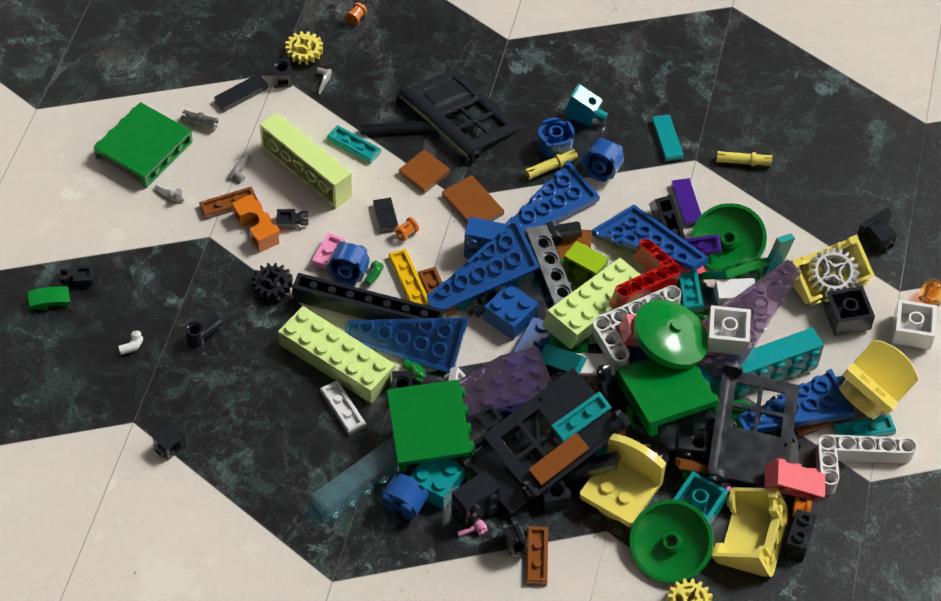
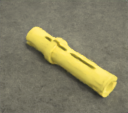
(743, 158)
(551, 164)

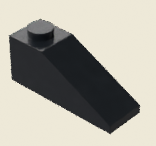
(665, 212)

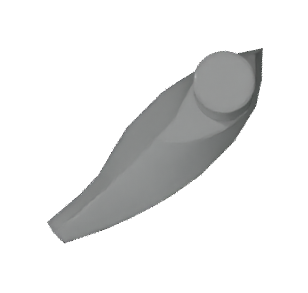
(326, 74)
(235, 172)
(169, 194)

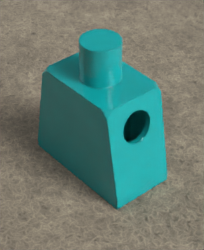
(584, 106)

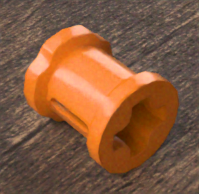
(356, 13)
(406, 228)

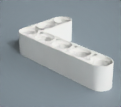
(612, 332)
(856, 453)

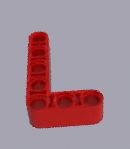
(661, 273)

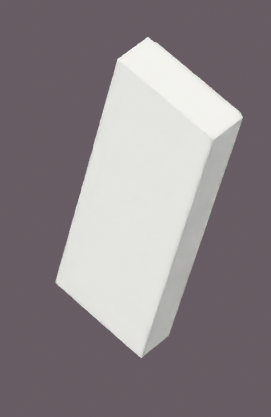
(343, 407)

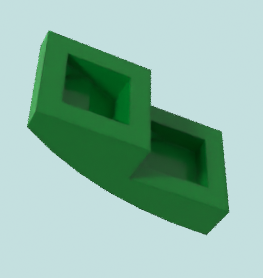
(52, 296)

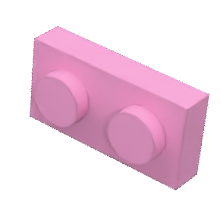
(325, 250)

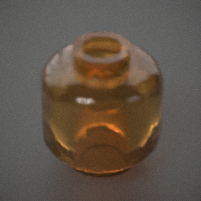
(930, 292)

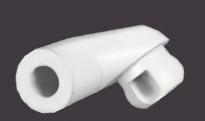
(133, 345)

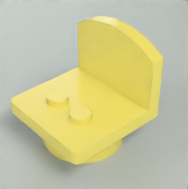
(878, 379)
(631, 487)

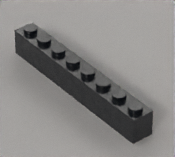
(357, 301)

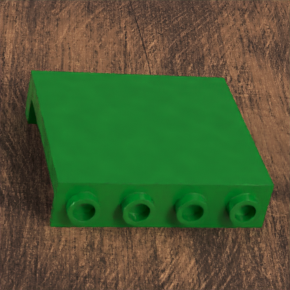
(144, 143)
(664, 393)
(430, 423)

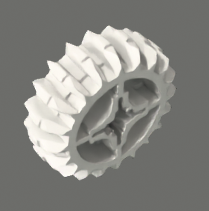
(845, 262)

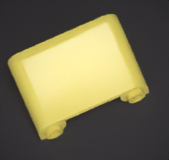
(855, 250)
(753, 530)

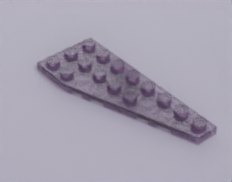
(763, 300)
(505, 381)

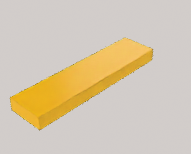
(408, 277)

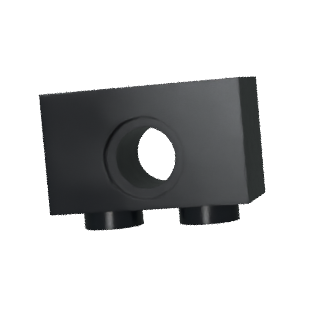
(800, 535)

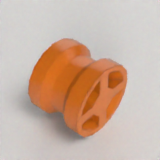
(804, 505)

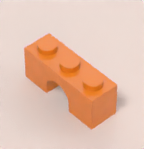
(250, 211)

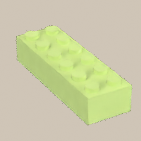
(306, 160)
(574, 315)
(336, 354)

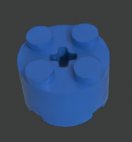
(555, 137)
(603, 159)
(348, 263)
(404, 496)

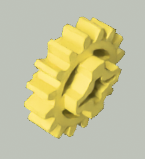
(304, 48)
(687, 591)

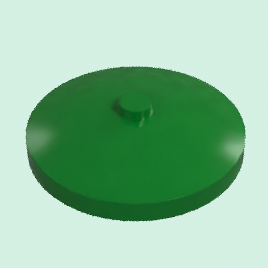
(740, 234)
(670, 334)
(671, 541)

